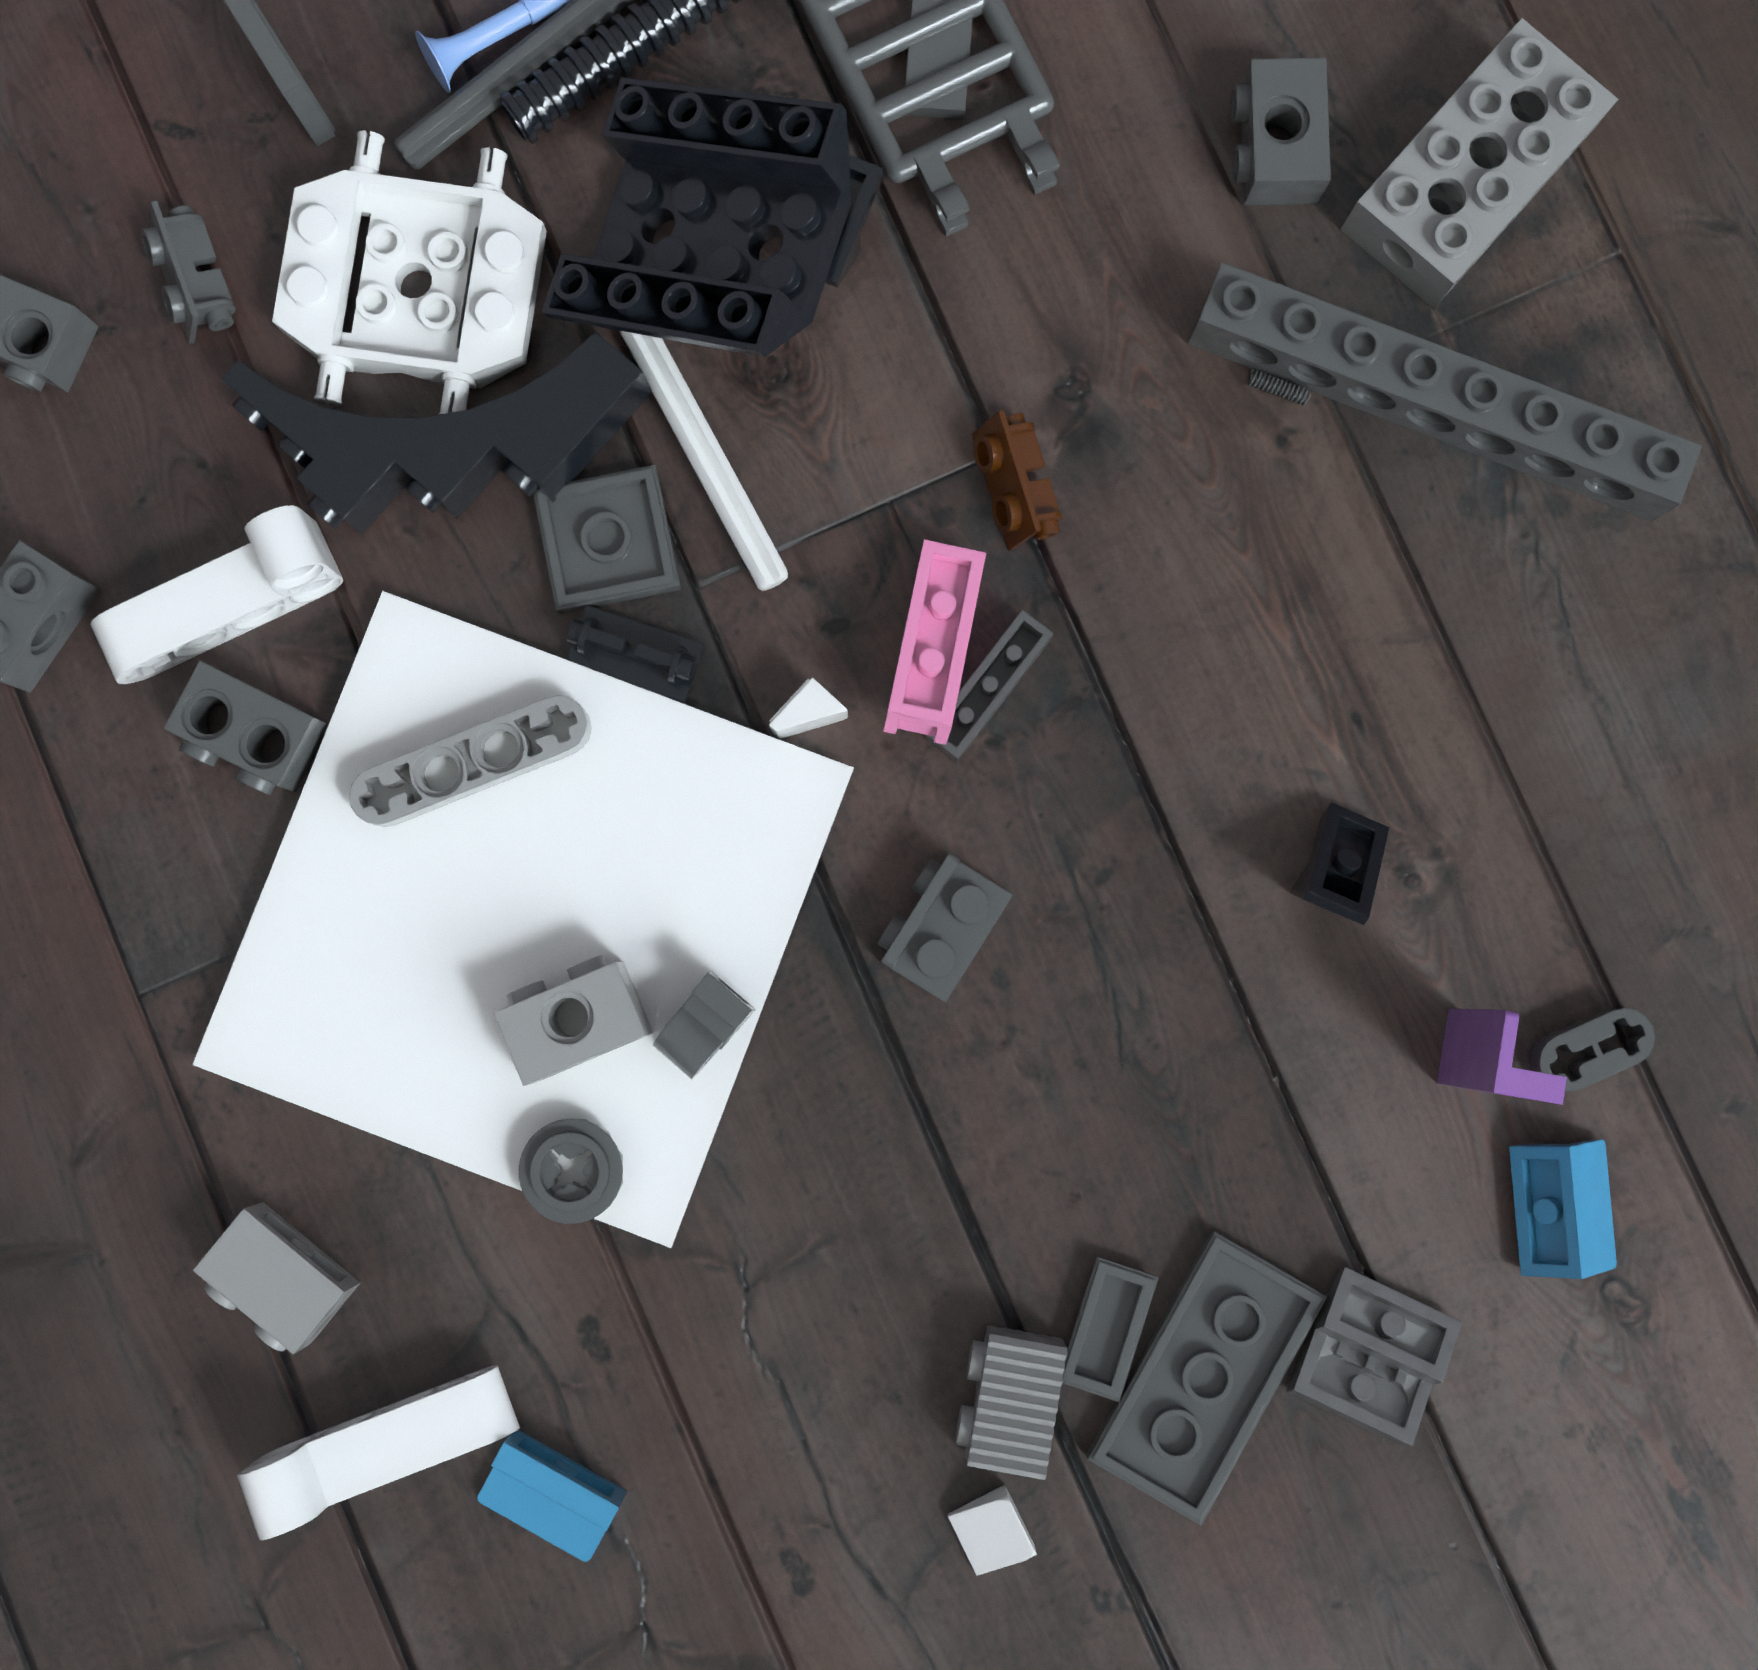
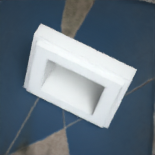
(807, 710)
(992, 1532)

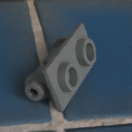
(177, 247)

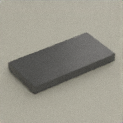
(1206, 1377)

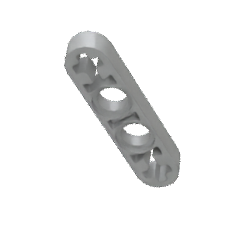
(468, 753)

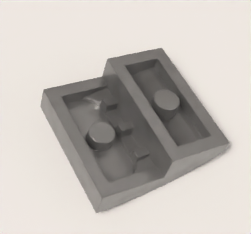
(1374, 1357)

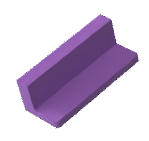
(1481, 1053)

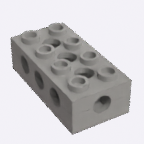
(1477, 163)

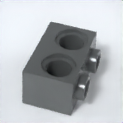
(28, 316)
(250, 721)

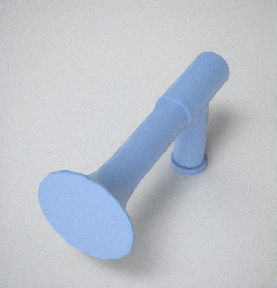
(448, 53)

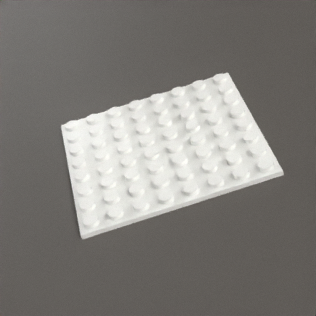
(397, 943)

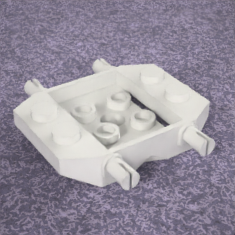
(469, 239)

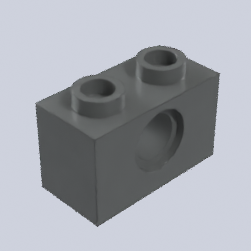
(1296, 98)
(37, 613)

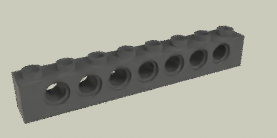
(1444, 394)

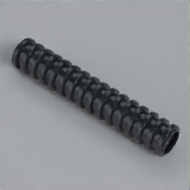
(602, 61)

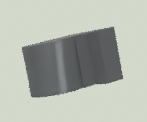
(703, 1025)

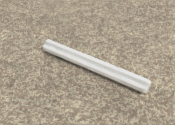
(708, 460)

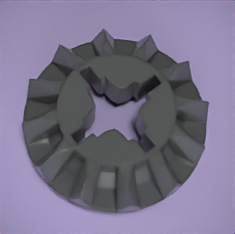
(540, 1171)

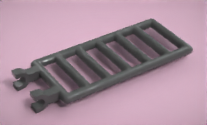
(929, 159)

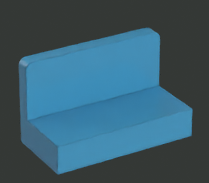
(1563, 1209)
(551, 1495)

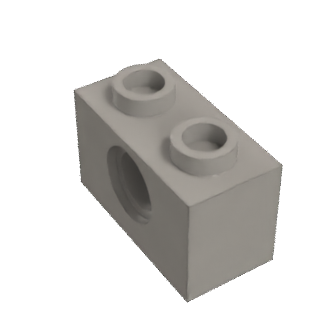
(532, 1027)

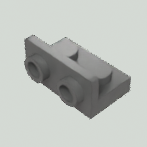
(945, 926)

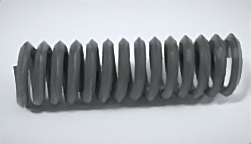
(1274, 389)

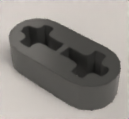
(1585, 1035)

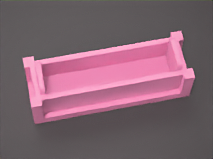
(935, 641)

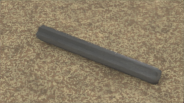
(481, 94)

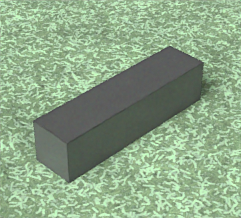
(994, 682)

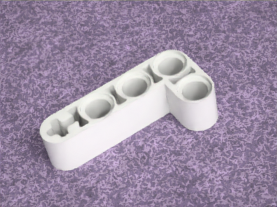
(220, 600)
(375, 1449)

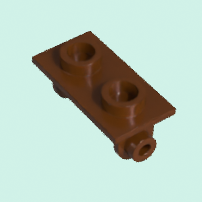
(1005, 454)

